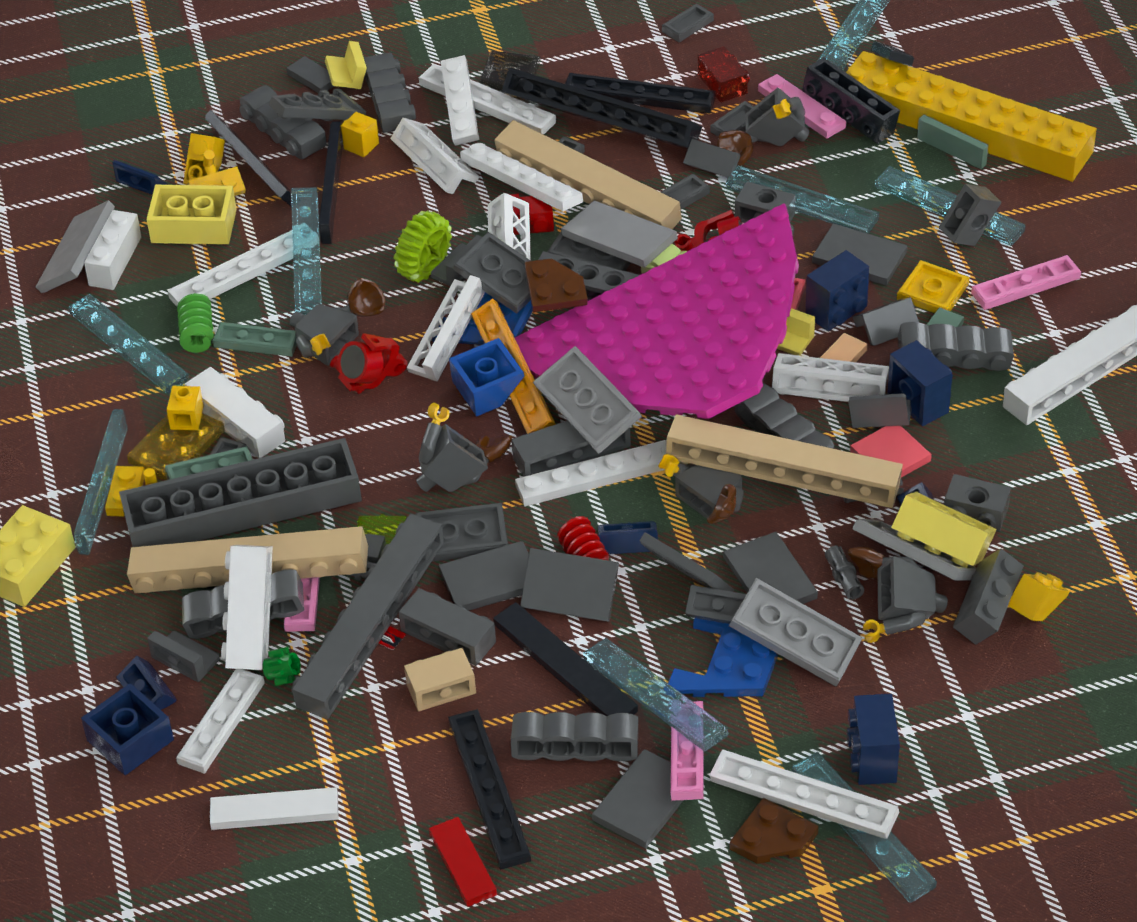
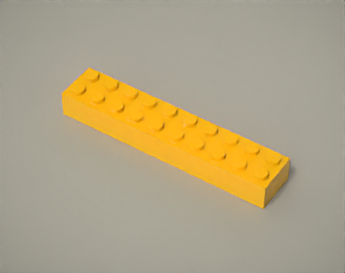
(1007, 126)

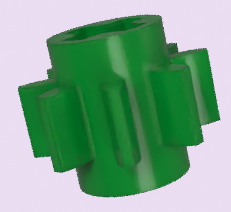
(281, 666)

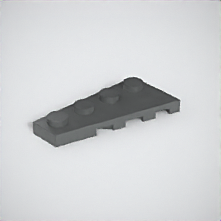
(320, 106)

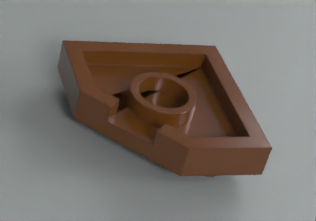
(554, 286)
(773, 833)

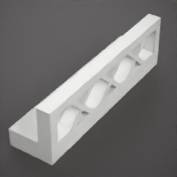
(432, 155)
(503, 219)
(449, 332)
(827, 378)

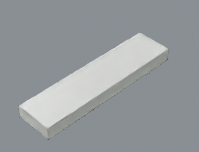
(220, 720)
(274, 808)

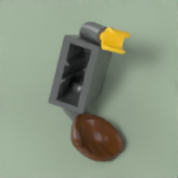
(771, 120)
(328, 329)
(451, 458)
(705, 489)
(904, 592)

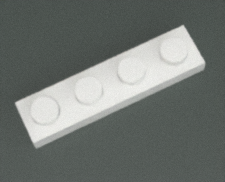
(459, 100)

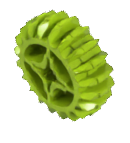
(422, 245)

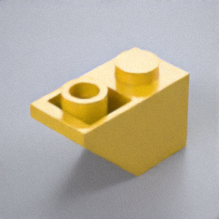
(197, 147)
(1038, 595)

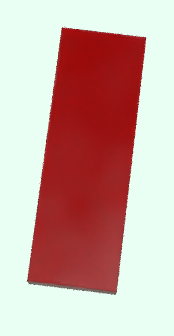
(462, 861)

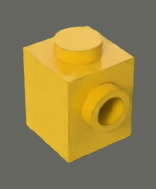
(360, 134)
(185, 408)

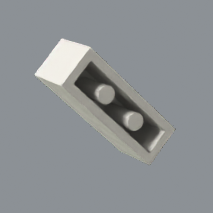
(112, 249)

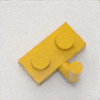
(227, 177)
(123, 479)

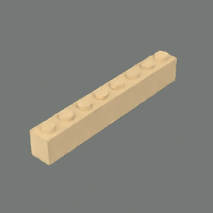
(587, 175)
(784, 461)
(203, 562)

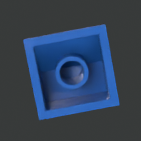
(485, 376)

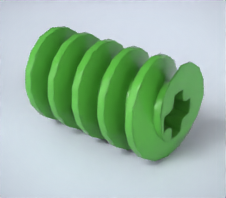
(195, 322)

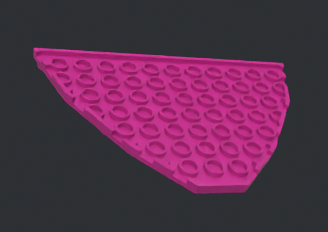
(690, 329)

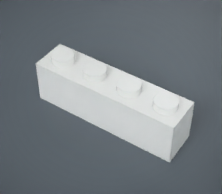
(242, 416)
(248, 606)

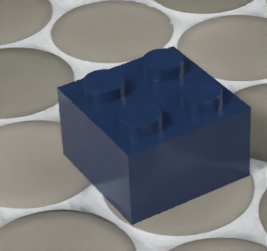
(837, 290)
(922, 380)
(127, 729)
(873, 739)

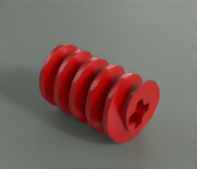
(580, 539)

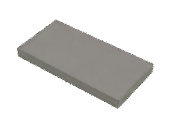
(619, 233)
(74, 247)
(587, 399)
(915, 550)
(796, 632)

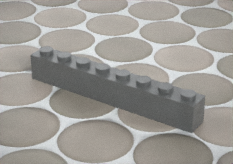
(367, 616)

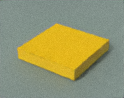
(933, 287)

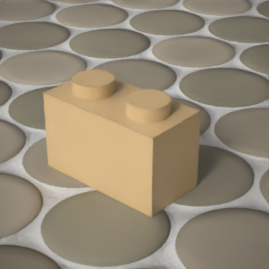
(440, 679)

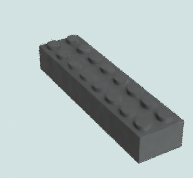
(242, 495)

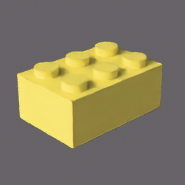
(191, 214)
(943, 529)
(31, 552)

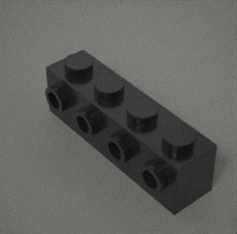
(850, 100)

